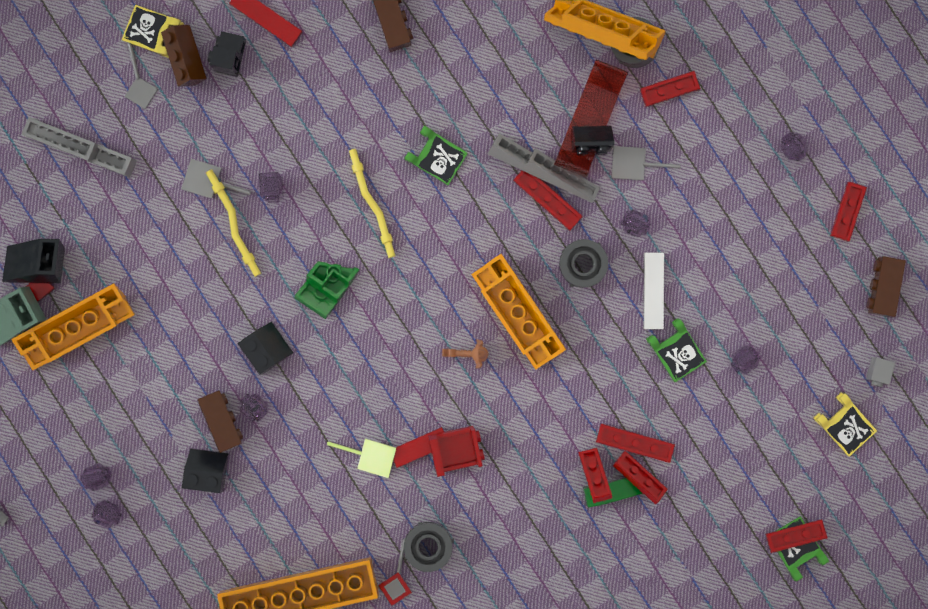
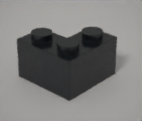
(227, 53)

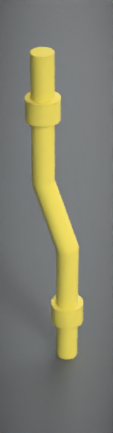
(358, 169)
(218, 188)

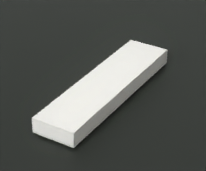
(653, 290)

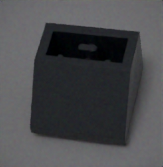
(592, 139)

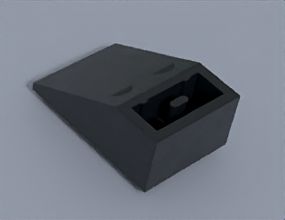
(34, 262)

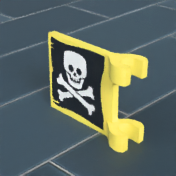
(146, 27)
(847, 426)

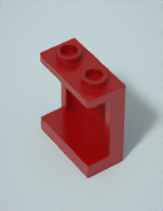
(456, 449)

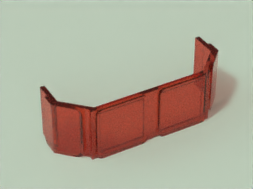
(592, 110)

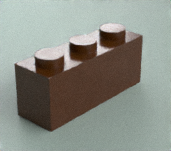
(393, 24)
(183, 55)
(886, 286)
(220, 421)

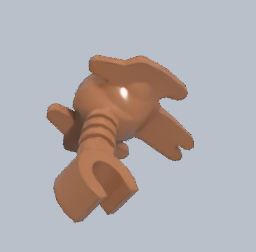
(478, 354)

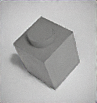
(880, 371)

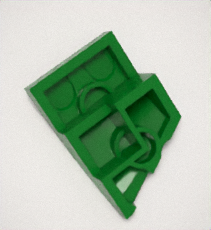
(325, 287)

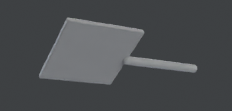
(630, 163)
(198, 182)

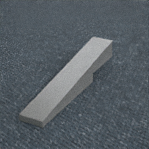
(79, 147)
(542, 167)

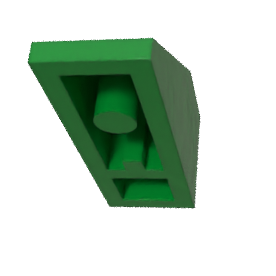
(619, 488)

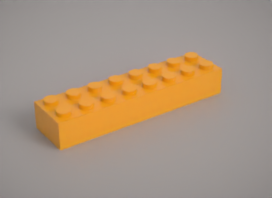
(312, 589)

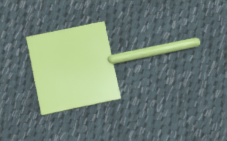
(374, 458)

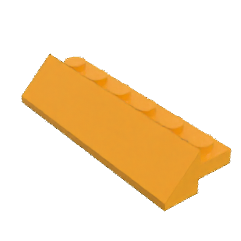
(606, 27)
(518, 312)
(73, 326)

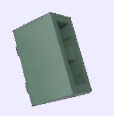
(18, 313)

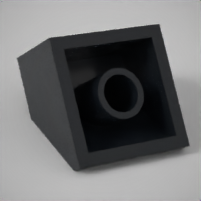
(265, 348)
(205, 471)

